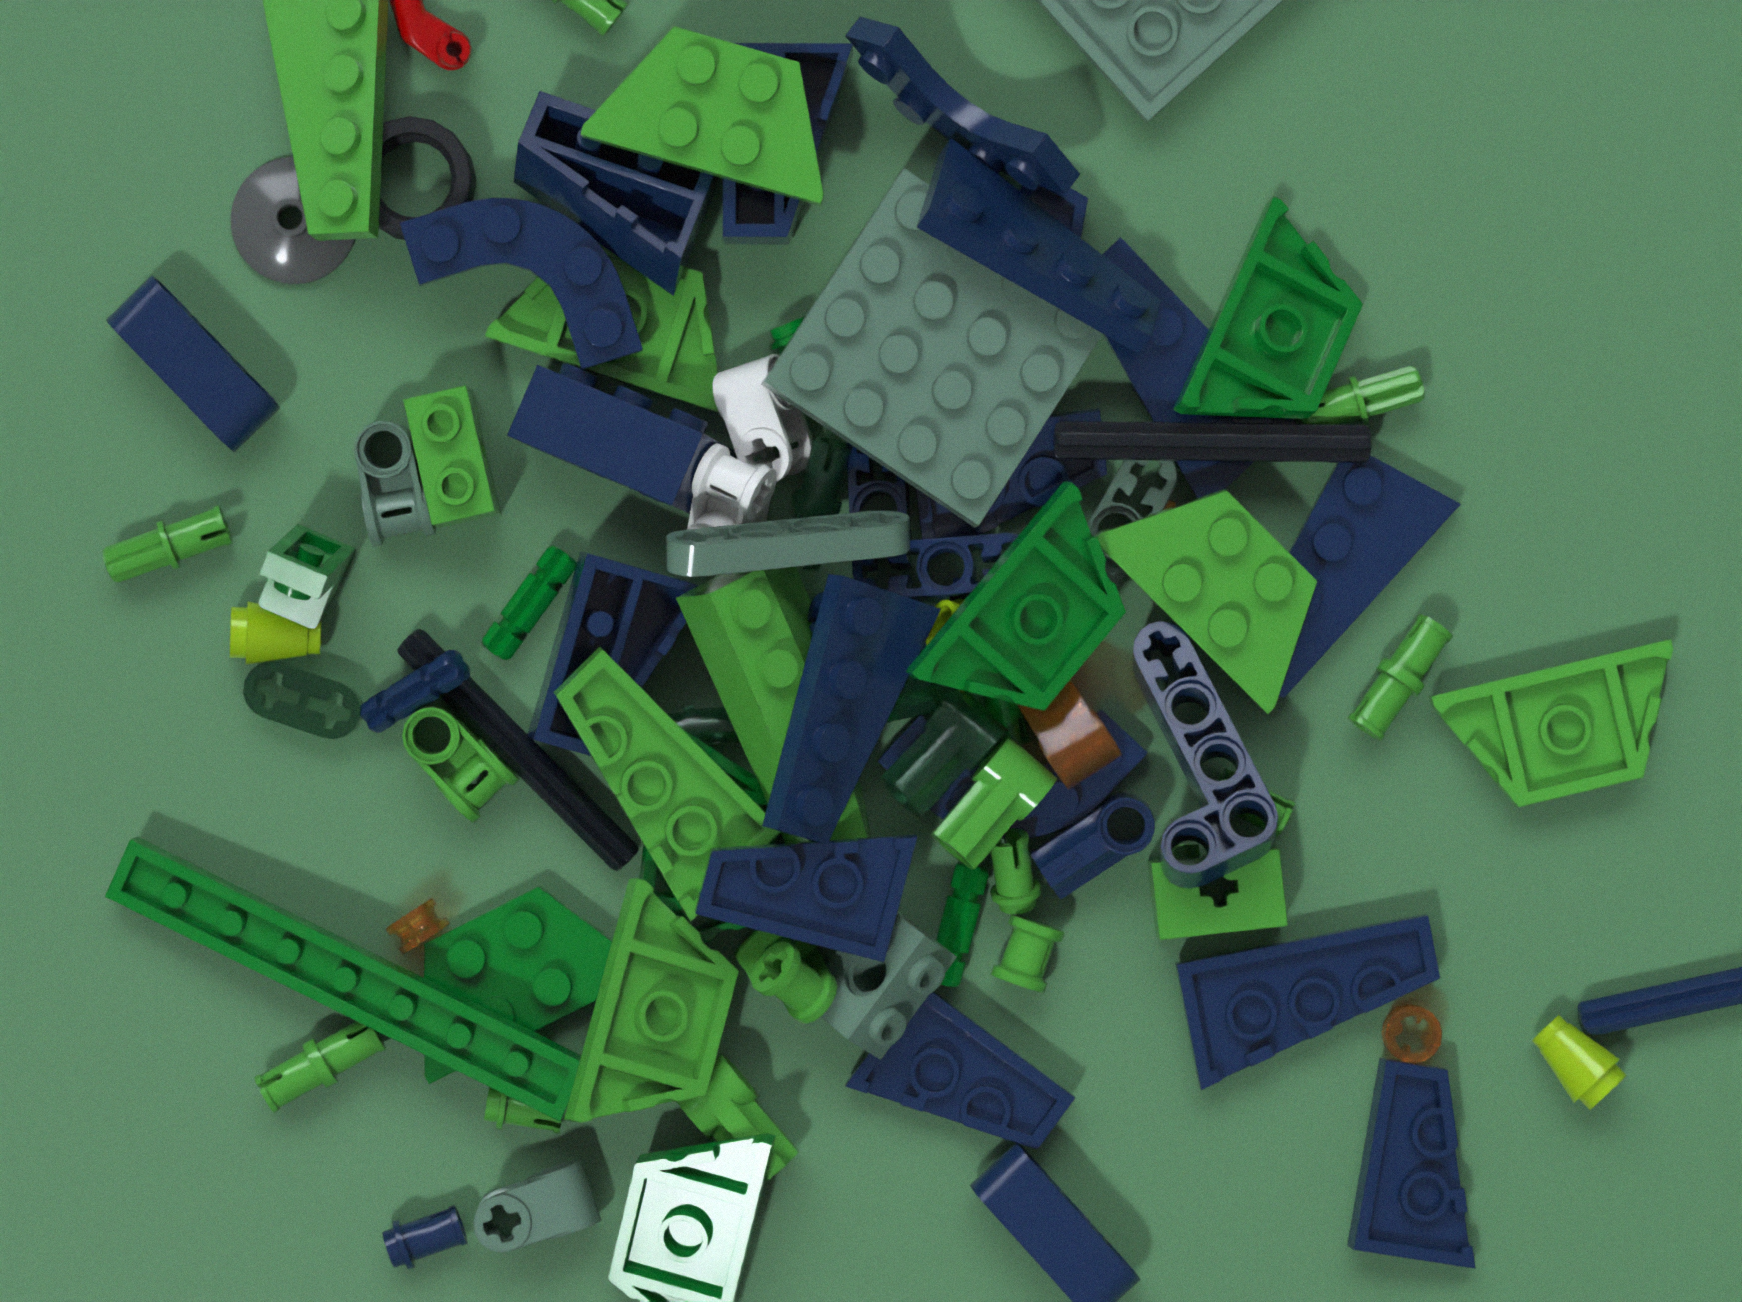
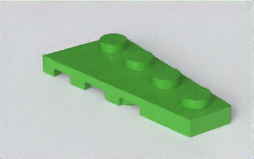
(333, 105)
(659, 776)

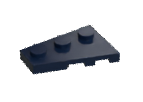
(1029, 486)
(812, 891)
(964, 1075)
(1409, 1172)

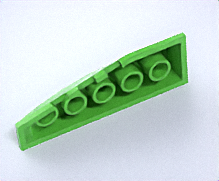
(755, 649)

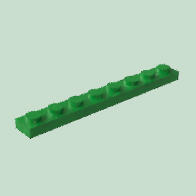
(345, 977)

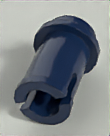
(424, 1237)

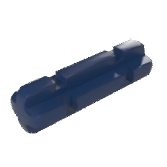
(415, 691)

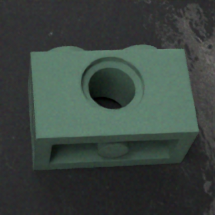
(881, 997)

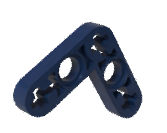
(992, 545)

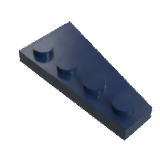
(1019, 240)
(1163, 368)
(1354, 545)
(843, 701)
(1281, 993)

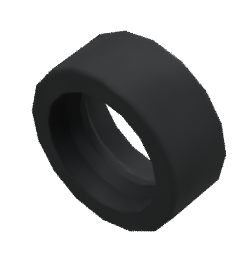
(431, 133)

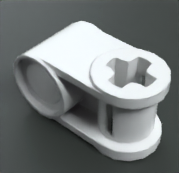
(761, 419)
(729, 491)

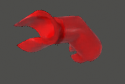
(431, 35)

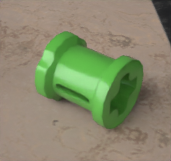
(1027, 953)

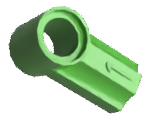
(1003, 790)
(733, 1112)

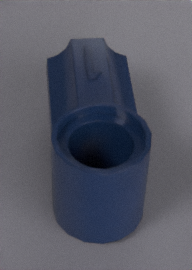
(1089, 847)

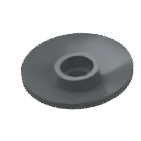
(265, 244)

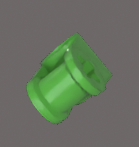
(459, 763)
(790, 972)

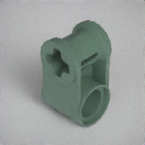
(391, 487)
(549, 1205)

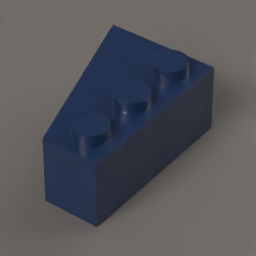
(624, 200)
(764, 216)
(612, 434)
(612, 608)

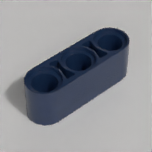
(193, 363)
(1053, 1229)

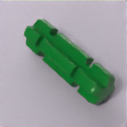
(529, 603)
(961, 917)

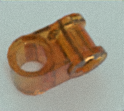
(1072, 736)

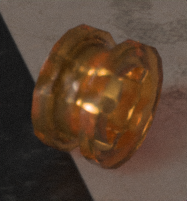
(417, 926)
(1430, 1039)

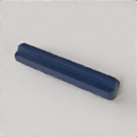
(1661, 1002)

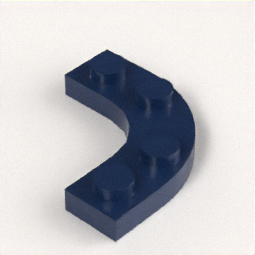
(926, 97)
(537, 241)
(1060, 805)

